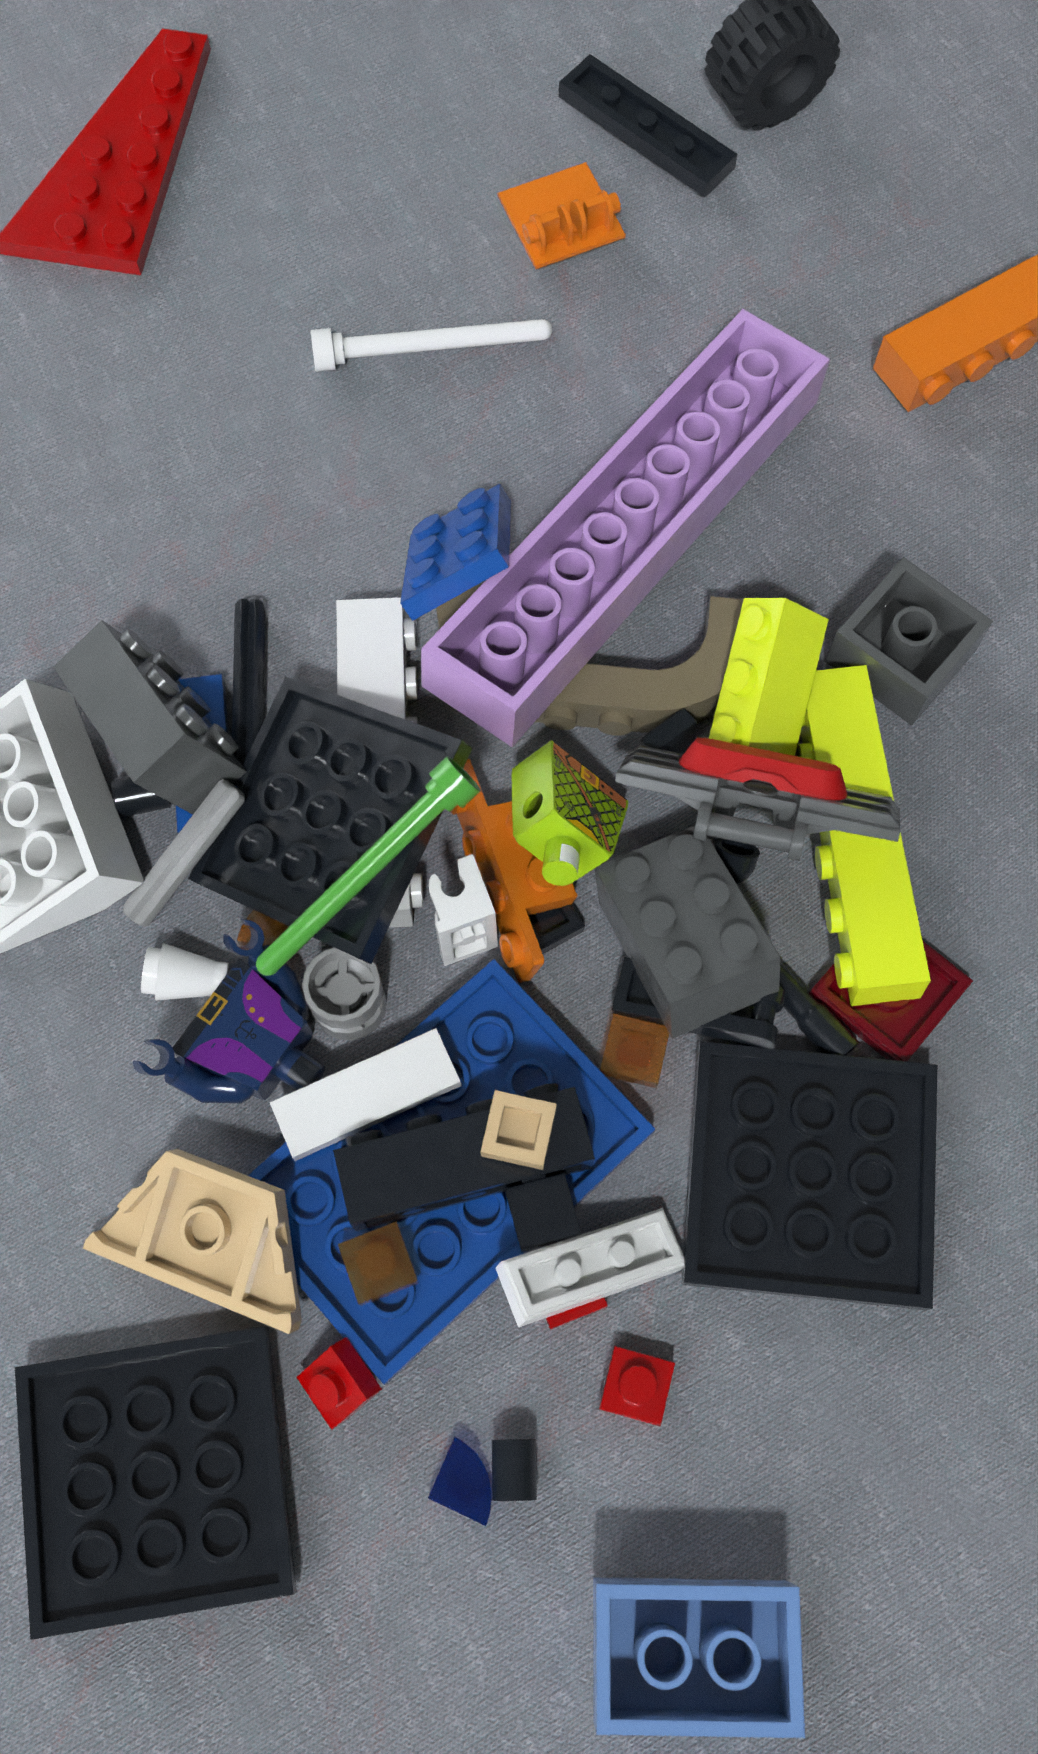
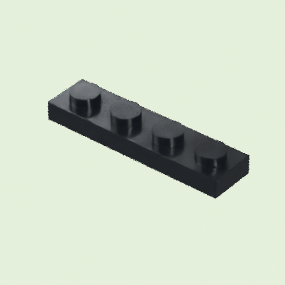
(647, 125)

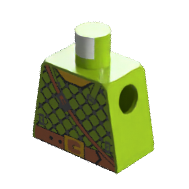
(564, 814)

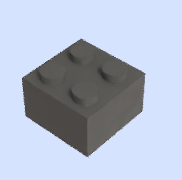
(910, 638)

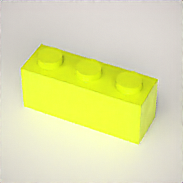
(769, 675)

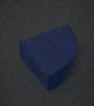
(463, 1483)

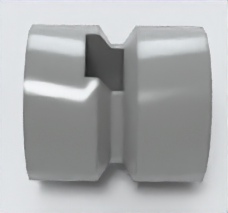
(344, 994)

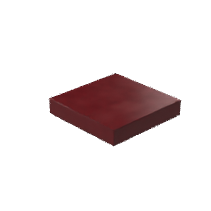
(897, 1026)

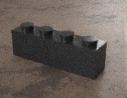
(442, 1161)

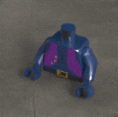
(242, 1036)

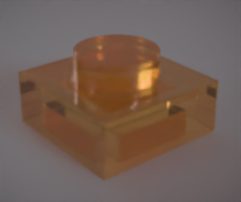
(635, 1051)
(378, 1263)

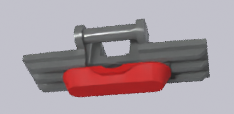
(800, 791)

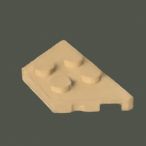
(208, 1236)

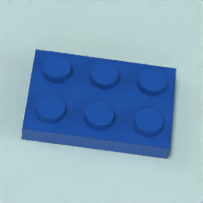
(457, 550)

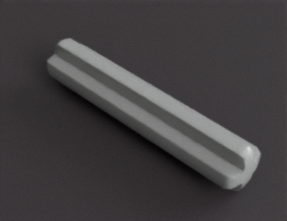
(184, 853)

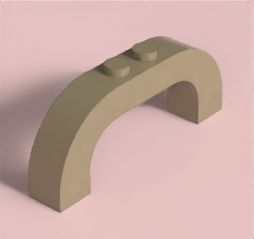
(641, 699)

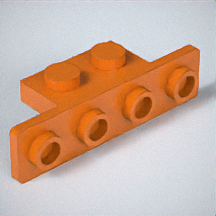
(511, 879)

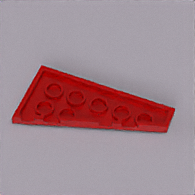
(112, 180)

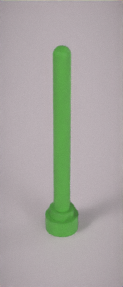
(446, 790)

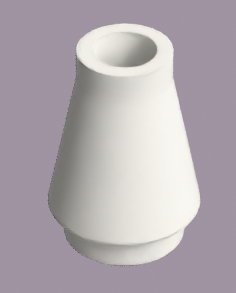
(180, 974)

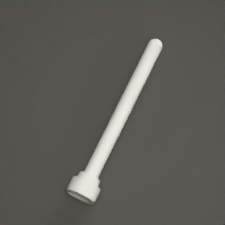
(332, 349)

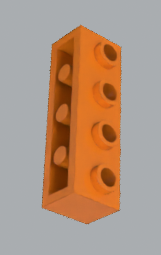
(962, 338)

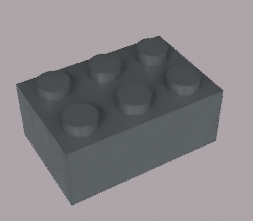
(149, 716)
(687, 930)

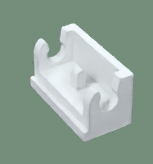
(466, 921)

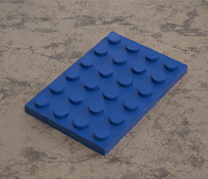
(495, 1043)

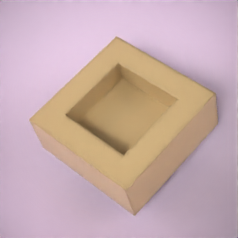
(518, 1130)

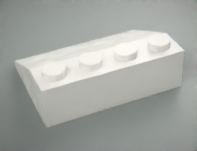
(58, 822)

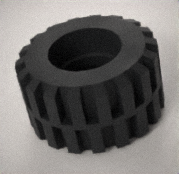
(771, 60)

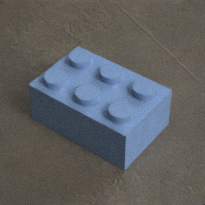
(697, 1658)

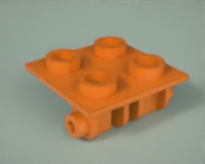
(562, 215)

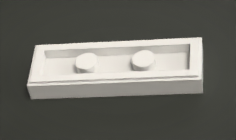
(365, 1094)
(590, 1266)

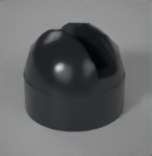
(738, 858)

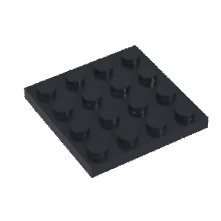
(316, 798)
(812, 1176)
(152, 1482)

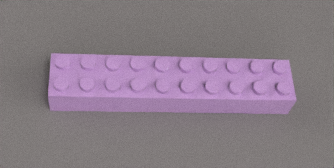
(621, 528)

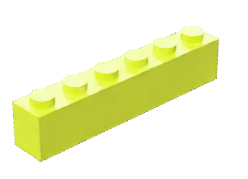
(866, 875)

